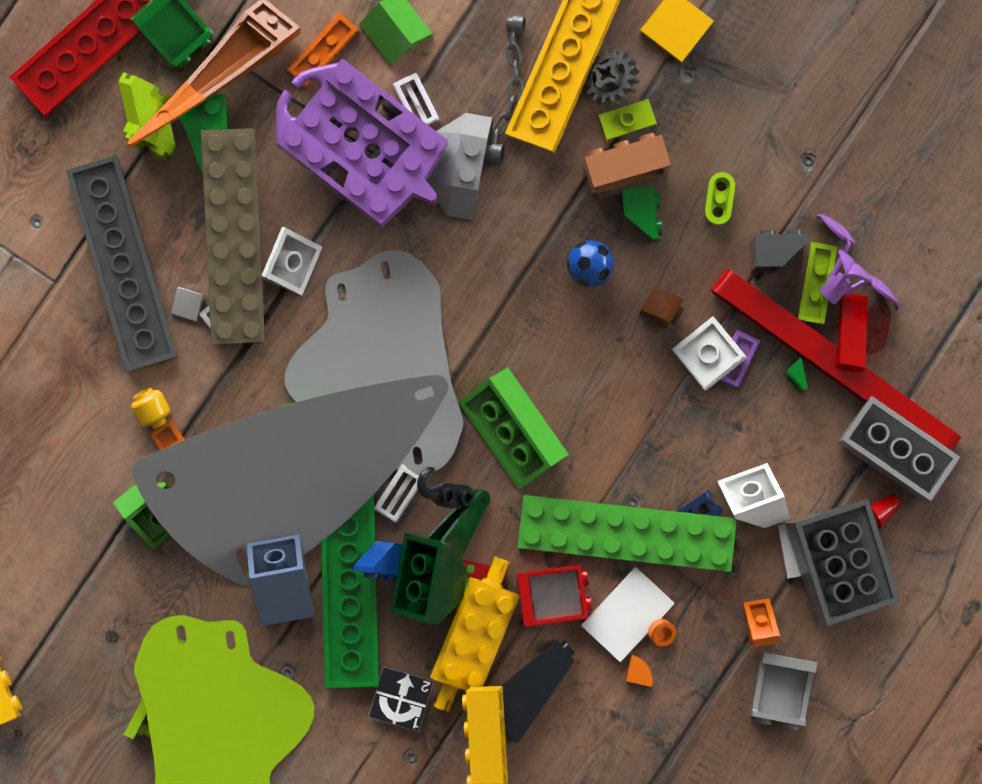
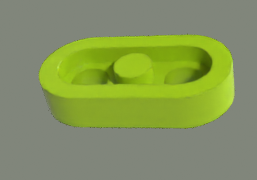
(719, 199)

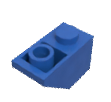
(380, 559)

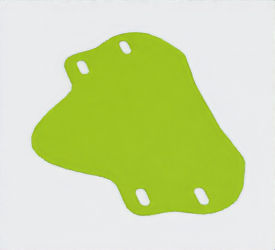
(213, 707)

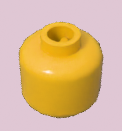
(150, 408)

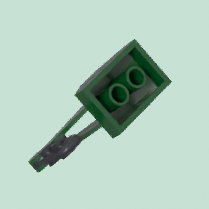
(431, 566)

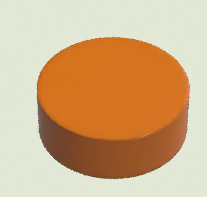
(662, 633)

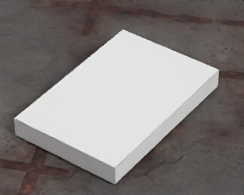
(627, 614)

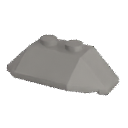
(460, 167)

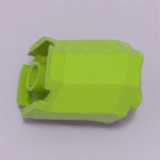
(141, 104)

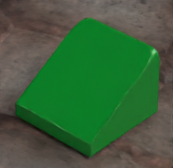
(796, 376)

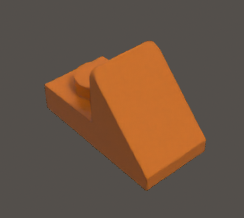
(761, 623)

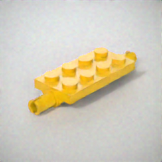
(474, 634)

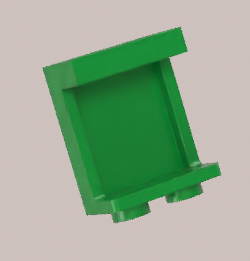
(172, 29)

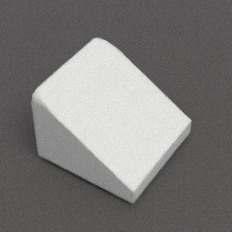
(187, 304)

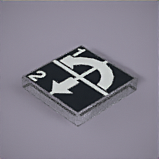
(401, 699)

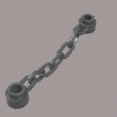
(516, 26)

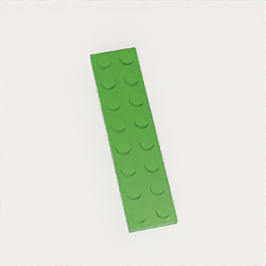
(627, 533)

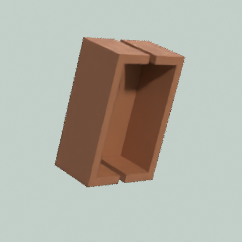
(626, 163)

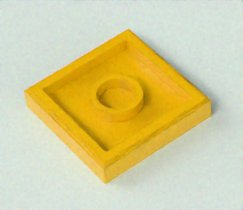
(676, 27)

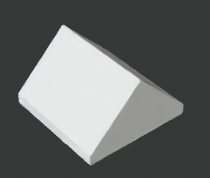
(291, 261)

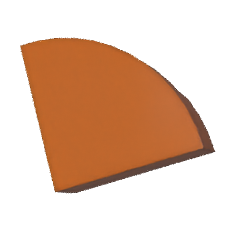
(639, 672)

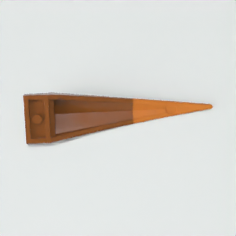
(248, 44)

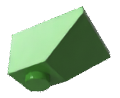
(139, 516)

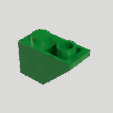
(639, 211)

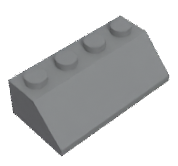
(898, 450)

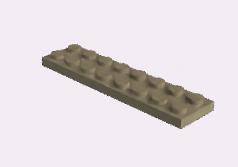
(232, 236)

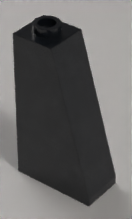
(532, 686)

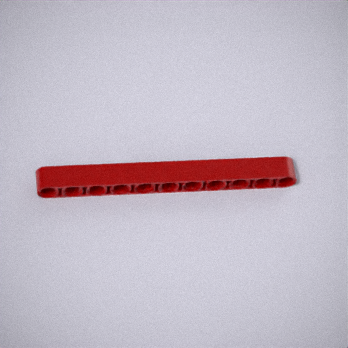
(823, 354)

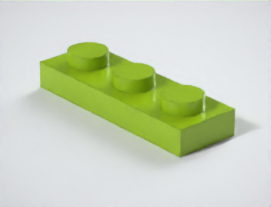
(818, 267)

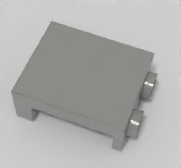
(782, 690)

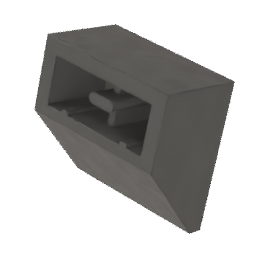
(773, 251)

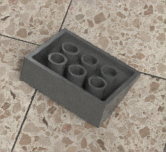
(842, 563)

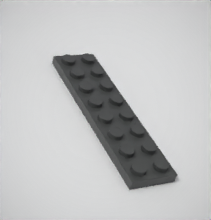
(121, 264)

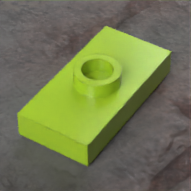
(627, 120)

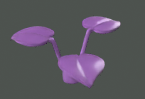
(839, 283)

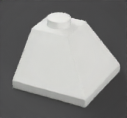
(755, 497)

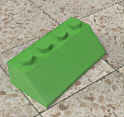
(513, 428)

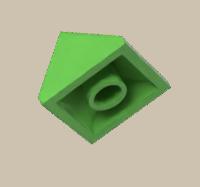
(394, 29)

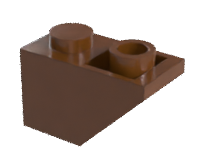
(662, 307)

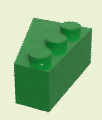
(208, 115)

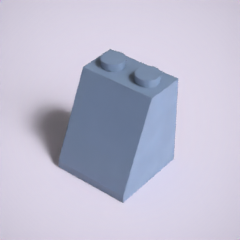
(279, 580)

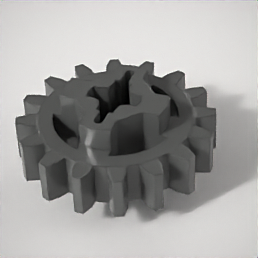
(606, 89)

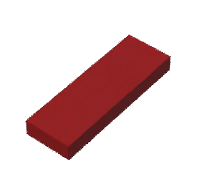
(852, 332)

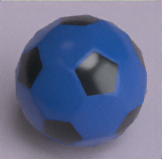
(590, 263)

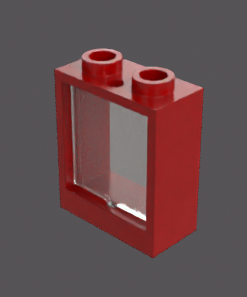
(556, 595)

